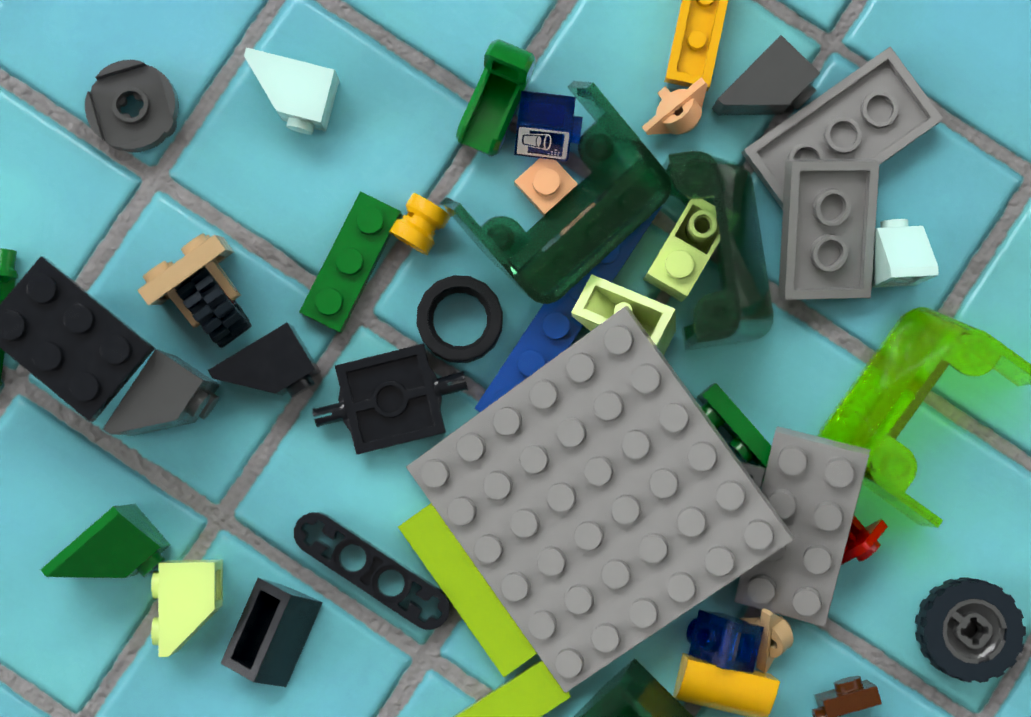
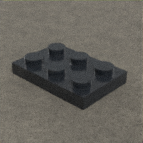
(69, 339)

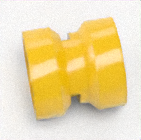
(420, 223)

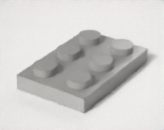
(828, 229)

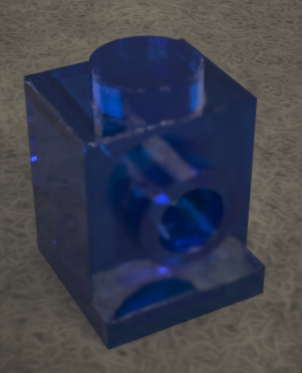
(714, 640)

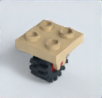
(200, 289)

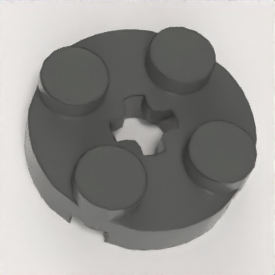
(110, 93)

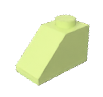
(603, 299)

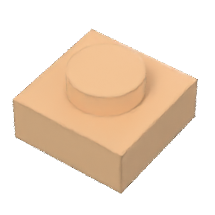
(545, 184)

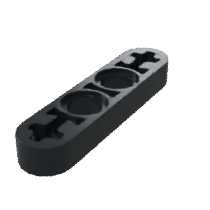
(368, 576)

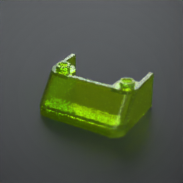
(895, 387)

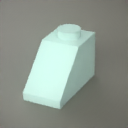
(297, 89)
(902, 255)

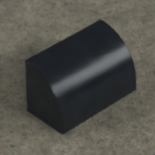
(271, 633)

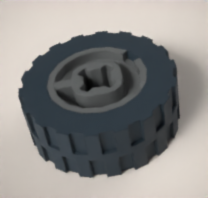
(970, 629)

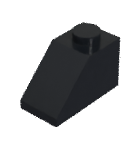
(271, 364)

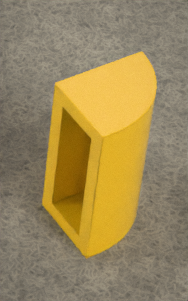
(725, 690)

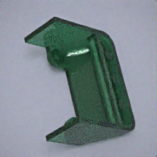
(587, 223)

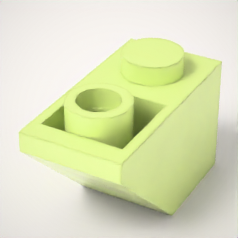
(686, 250)
(187, 598)

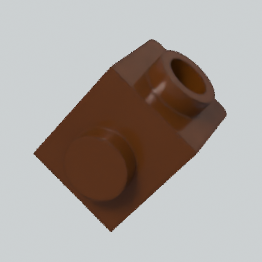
(849, 696)

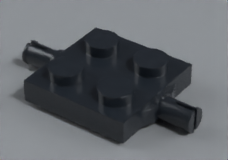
(390, 399)

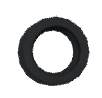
(450, 286)

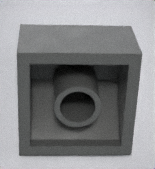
(163, 397)

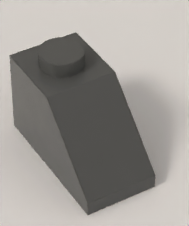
(770, 83)

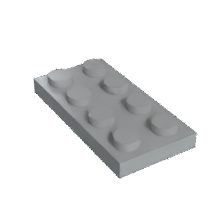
(857, 119)
(815, 493)

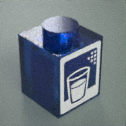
(546, 126)

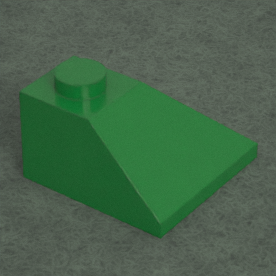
(112, 547)

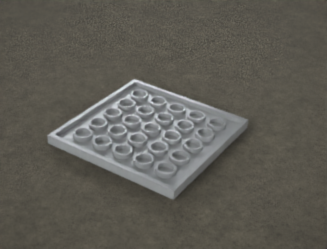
(599, 500)

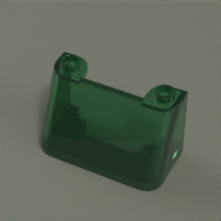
(744, 304)

